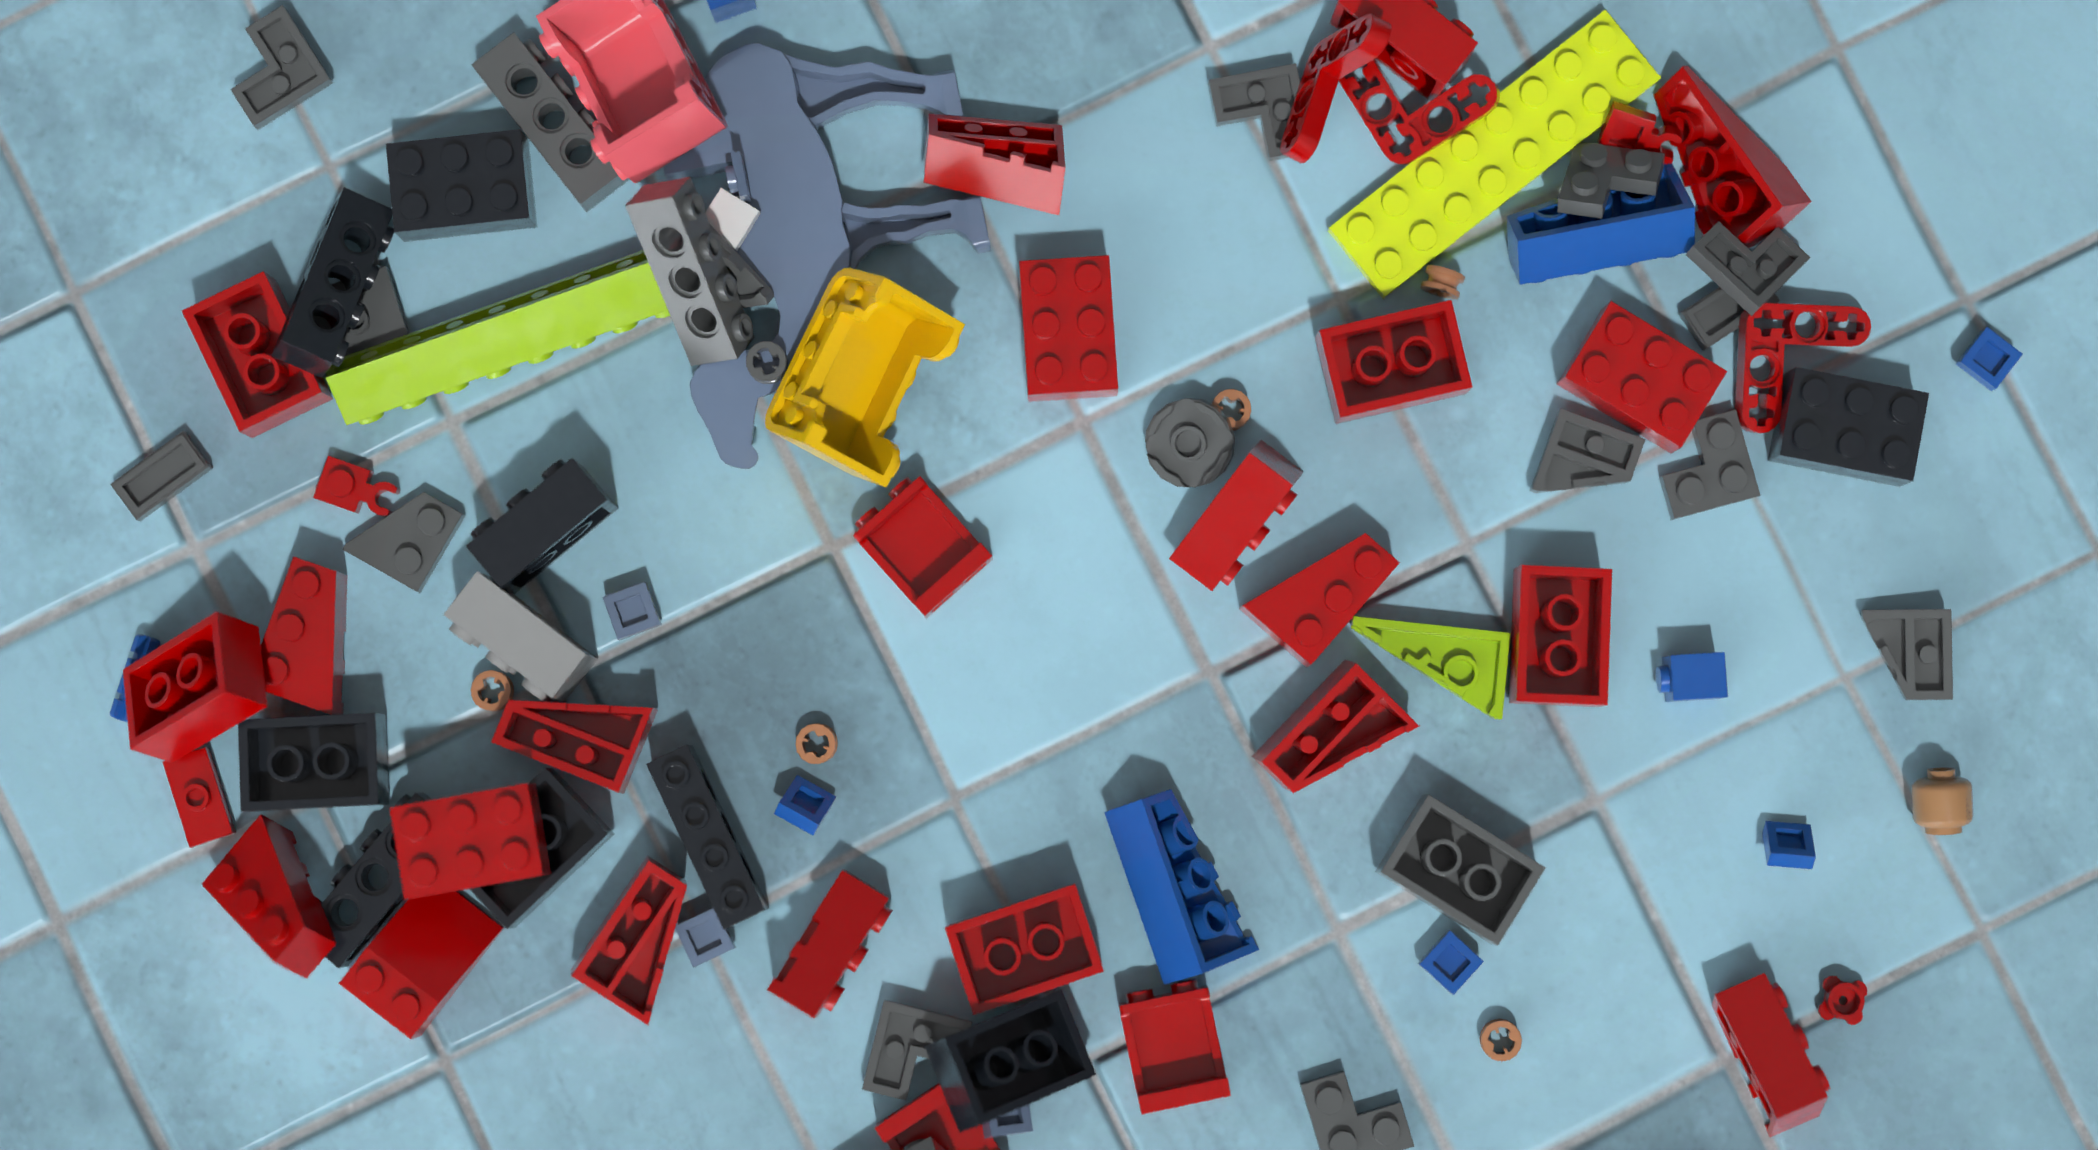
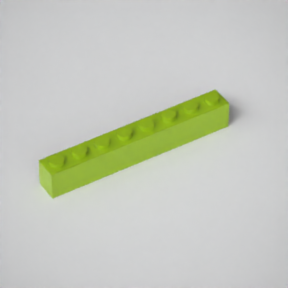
(496, 338)

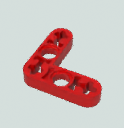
(1328, 62)
(1418, 122)
(1772, 346)

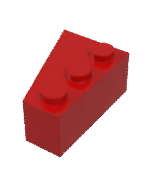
(997, 159)
(307, 638)
(1331, 728)
(1771, 1053)

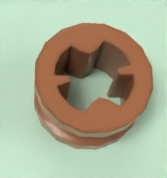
(1442, 282)
(1232, 396)
(480, 684)
(820, 730)
(1488, 1046)

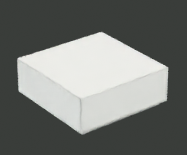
(731, 217)

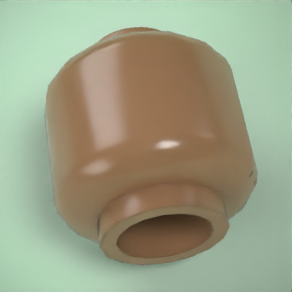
(1942, 802)

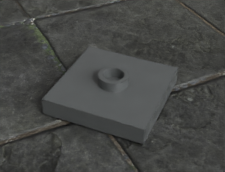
(381, 316)

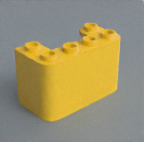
(855, 371)

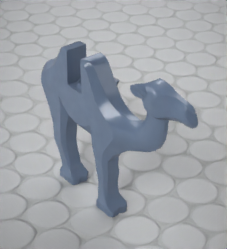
(804, 225)

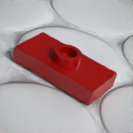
(199, 797)

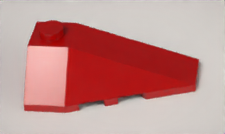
(1726, 164)

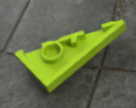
(1457, 658)

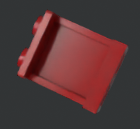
(921, 545)
(1173, 1047)
(932, 1117)

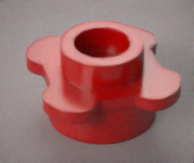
(1854, 994)

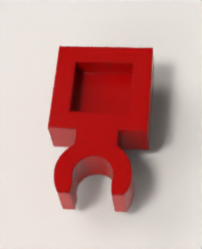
(1635, 130)
(350, 486)

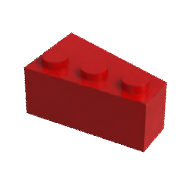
(1238, 516)
(1321, 599)
(580, 739)
(271, 898)
(633, 941)
(831, 945)

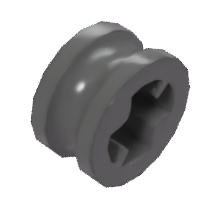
(776, 352)

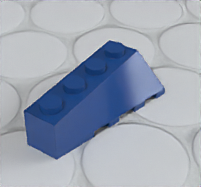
(1631, 231)
(1175, 889)

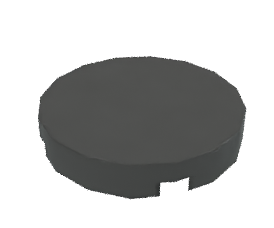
(1190, 442)

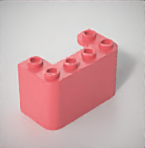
(635, 80)

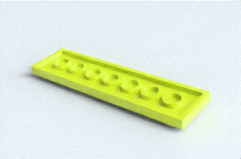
(1496, 157)

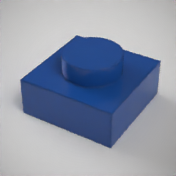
(1989, 359)
(805, 805)
(1788, 845)
(1450, 962)

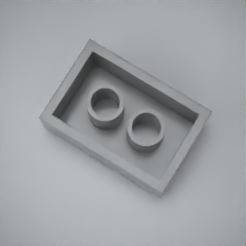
(519, 639)

